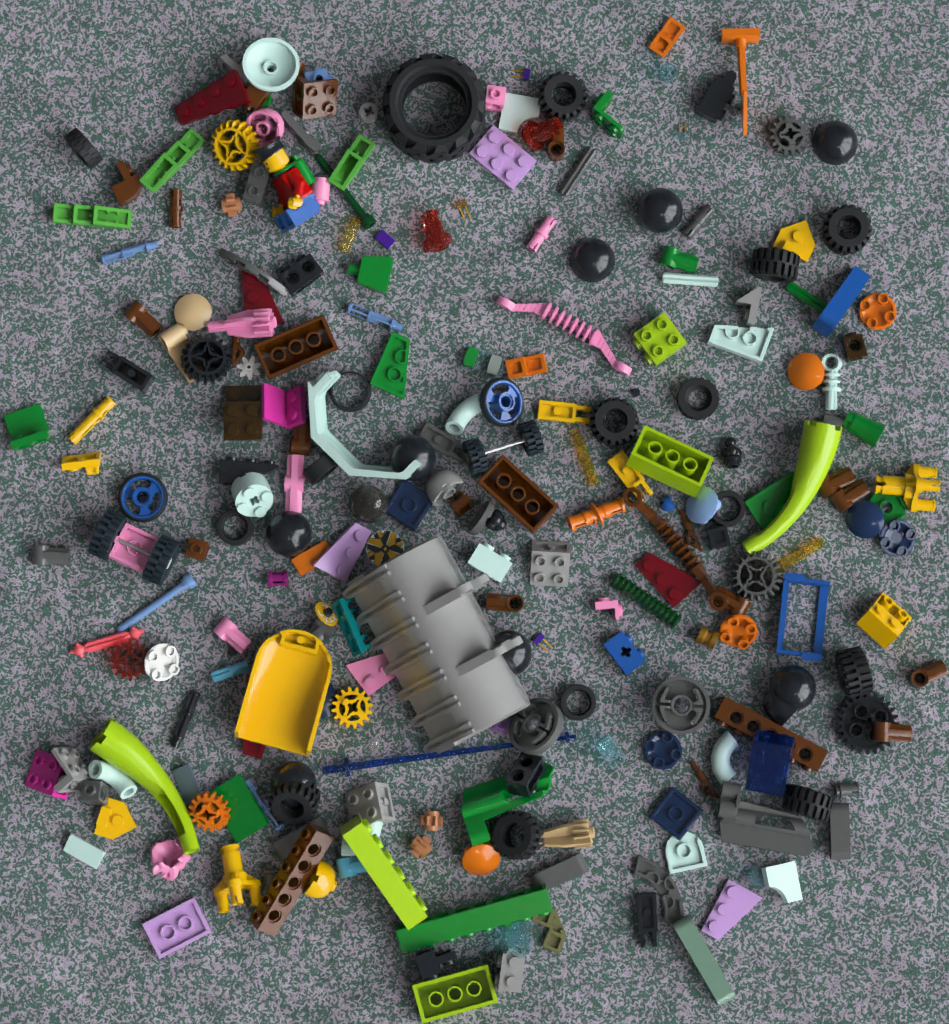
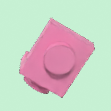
(606, 604)

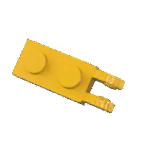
(561, 412)
(627, 475)

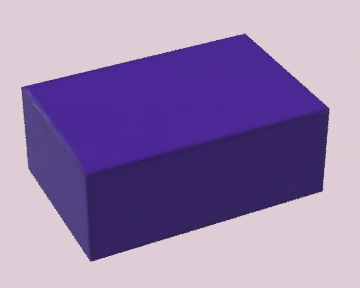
(384, 239)

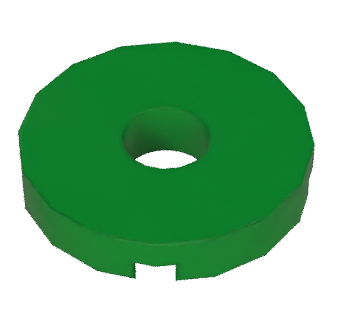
(897, 503)

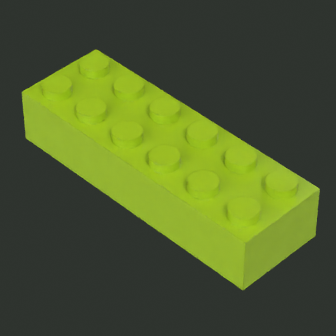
(383, 872)

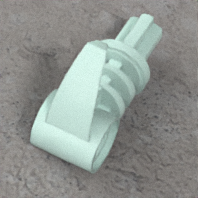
(831, 381)

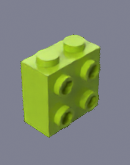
(658, 340)

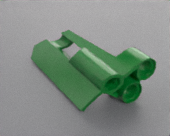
(490, 800)

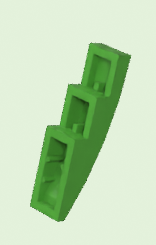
(172, 160)
(91, 216)

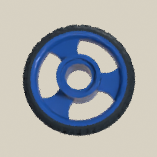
(512, 395)
(127, 492)

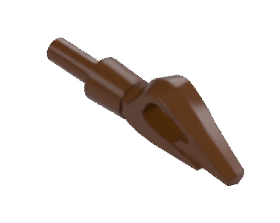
(235, 348)
(690, 532)
(704, 781)

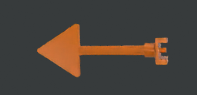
(740, 37)

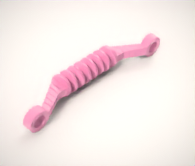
(595, 338)

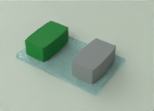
(482, 361)

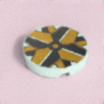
(384, 546)

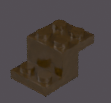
(243, 413)

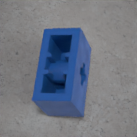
(625, 663)

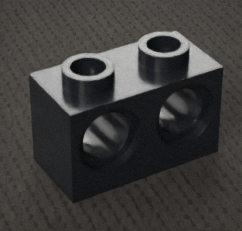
(304, 278)
(525, 774)

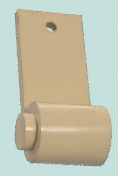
(174, 341)

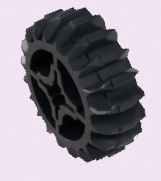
(213, 359)

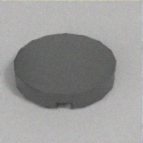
(480, 518)

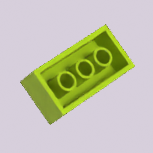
(670, 461)
(455, 993)

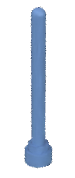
(187, 582)

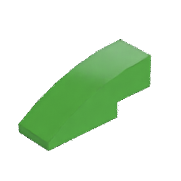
(352, 162)

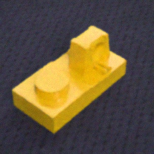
(89, 460)

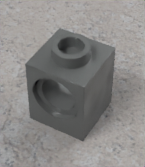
(95, 793)

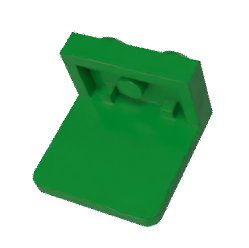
(601, 118)

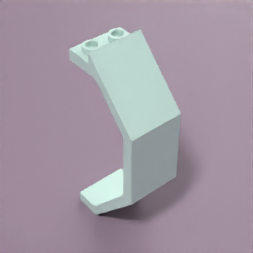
(331, 445)

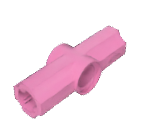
(294, 483)

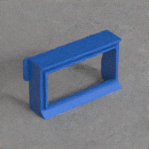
(820, 621)

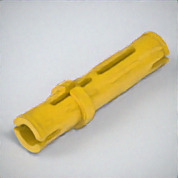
(91, 420)

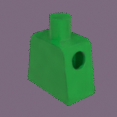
(373, 272)

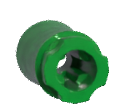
(863, 428)

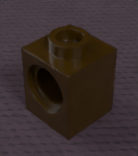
(850, 354)

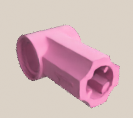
(228, 632)

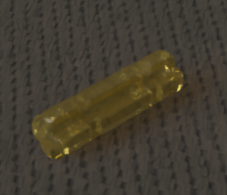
(350, 234)

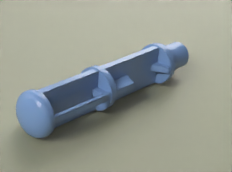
(128, 251)
(374, 317)
(263, 804)

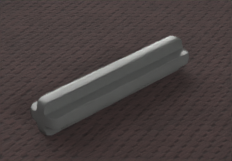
(578, 172)

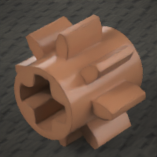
(231, 204)
(431, 820)
(421, 846)

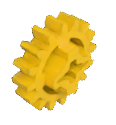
(344, 702)

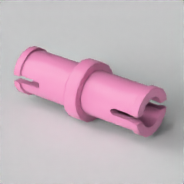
(541, 233)

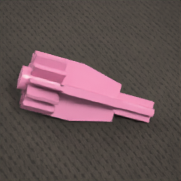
(247, 324)

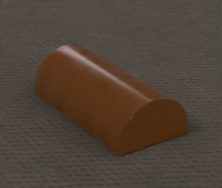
(295, 347)
(518, 494)

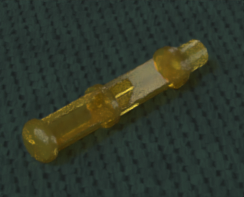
(585, 458)
(800, 554)

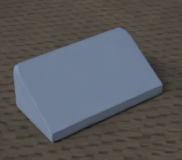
(187, 783)

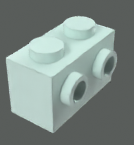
(489, 562)

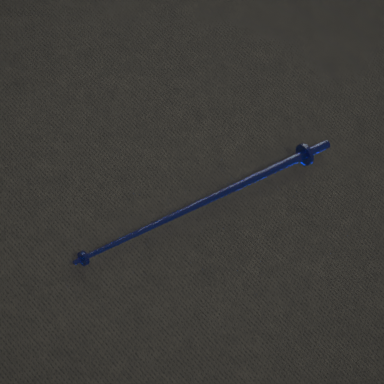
(411, 758)

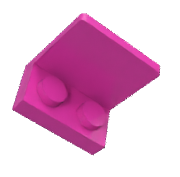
(283, 406)
(45, 774)

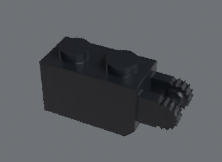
(717, 97)
(129, 372)

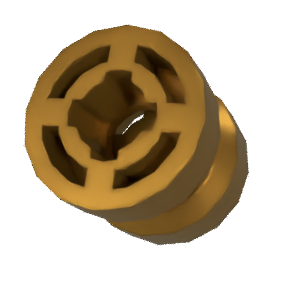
(707, 637)

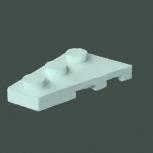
(742, 341)

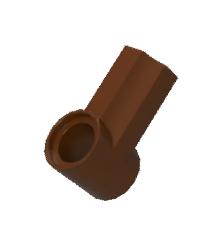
(556, 142)
(139, 315)
(300, 442)
(836, 481)
(846, 497)
(502, 602)
(736, 604)
(928, 673)
(891, 732)

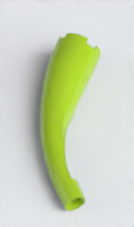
(813, 462)
(130, 756)

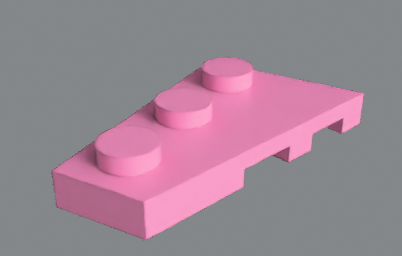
(370, 673)

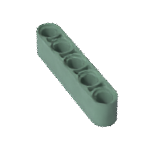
(703, 960)

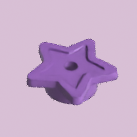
(503, 728)

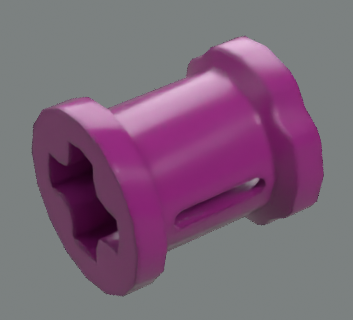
(278, 579)

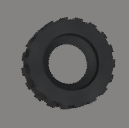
(83, 148)
(698, 384)

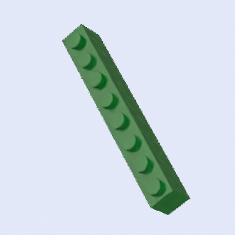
(475, 918)

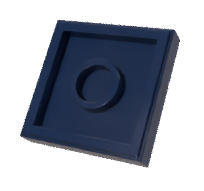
(409, 505)
(676, 814)

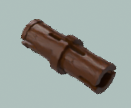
(175, 208)

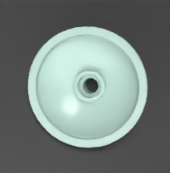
(270, 54)

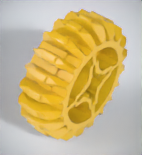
(226, 149)

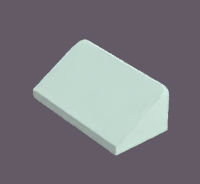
(84, 851)

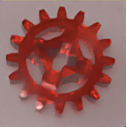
(121, 659)

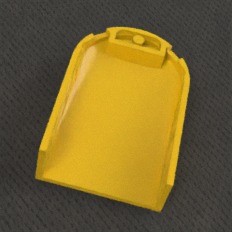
(286, 692)

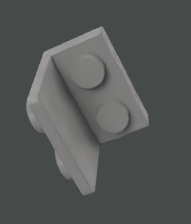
(550, 563)
(74, 768)
(371, 802)
(510, 973)

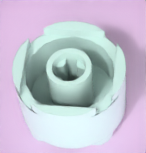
(252, 495)

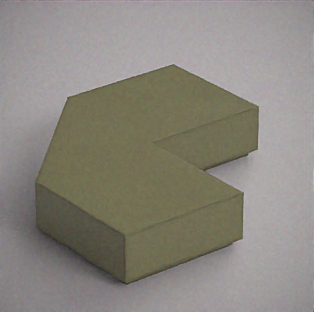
(555, 935)

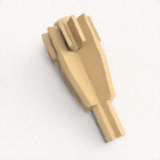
(570, 835)

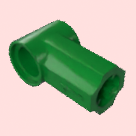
(675, 259)

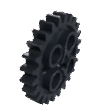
(871, 706)

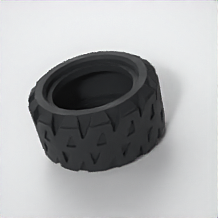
(427, 69)

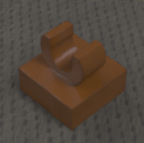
(461, 505)

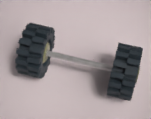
(530, 440)

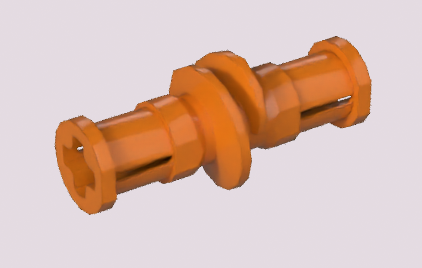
(595, 514)

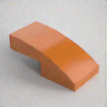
(667, 37)
(526, 366)
(304, 560)

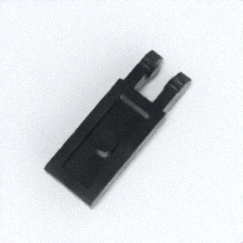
(647, 916)

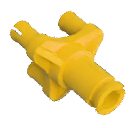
(911, 486)
(235, 880)

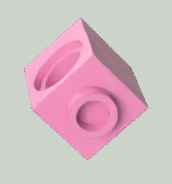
(495, 98)

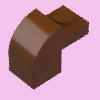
(128, 189)

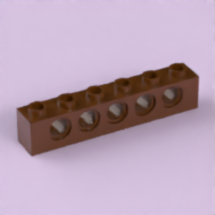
(727, 707)
(291, 879)

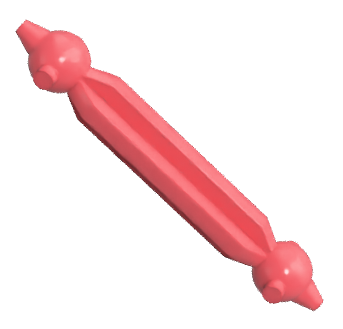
(107, 641)

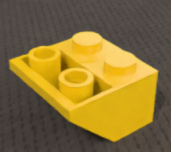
(884, 620)

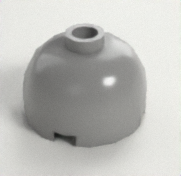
(443, 485)

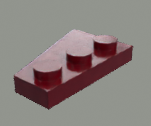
(257, 295)
(667, 579)

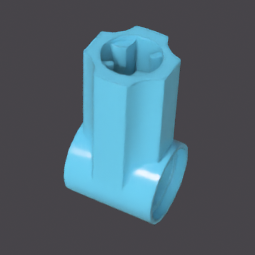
(349, 867)

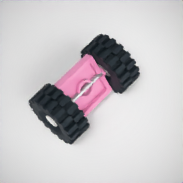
(134, 547)

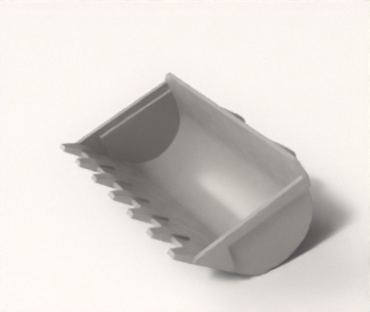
(438, 643)

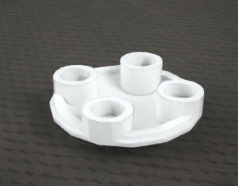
(161, 662)

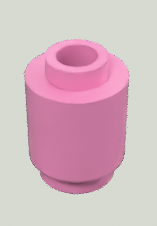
(321, 189)

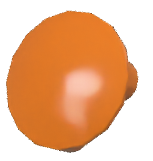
(877, 311)
(806, 371)
(738, 631)
(480, 859)

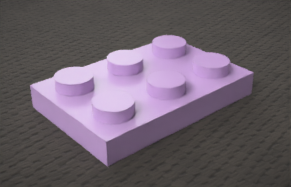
(502, 157)
(177, 927)

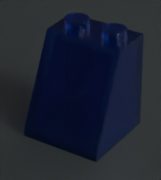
(770, 763)

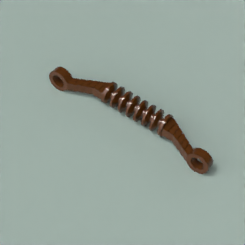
(696, 567)

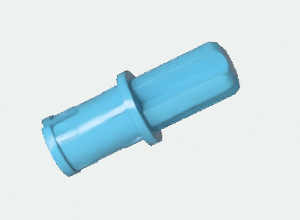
(230, 671)

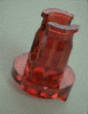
(536, 134)
(436, 238)

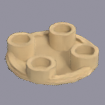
(193, 311)

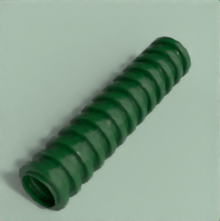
(646, 600)

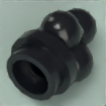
(731, 454)
(496, 521)

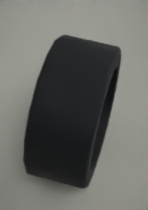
(320, 469)
(741, 509)
(234, 542)
(592, 702)

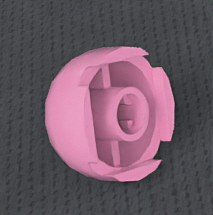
(267, 124)

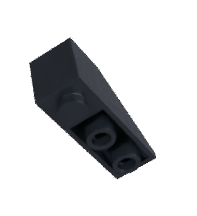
(232, 469)

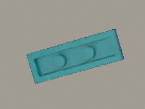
(349, 626)

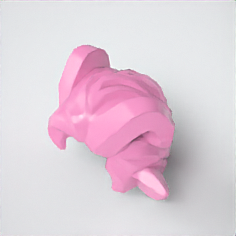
(168, 858)

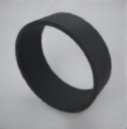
(358, 407)

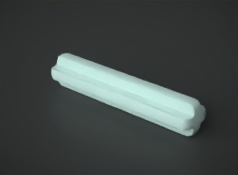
(690, 279)

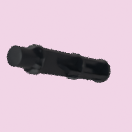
(185, 718)

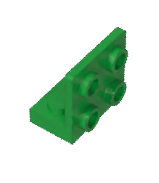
(27, 427)

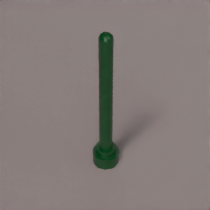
(366, 219)

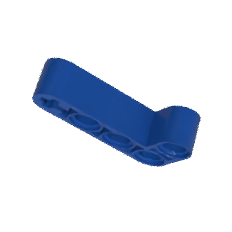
(841, 302)

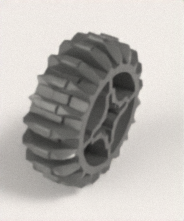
(743, 586)

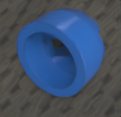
(667, 504)

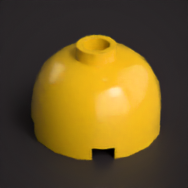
(321, 881)

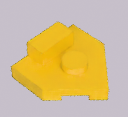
(796, 239)
(114, 819)

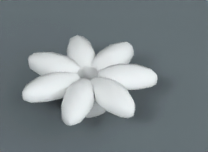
(245, 370)

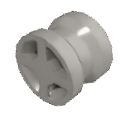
(367, 116)

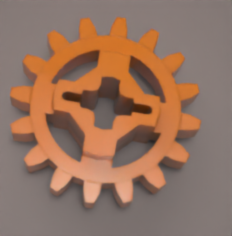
(209, 811)

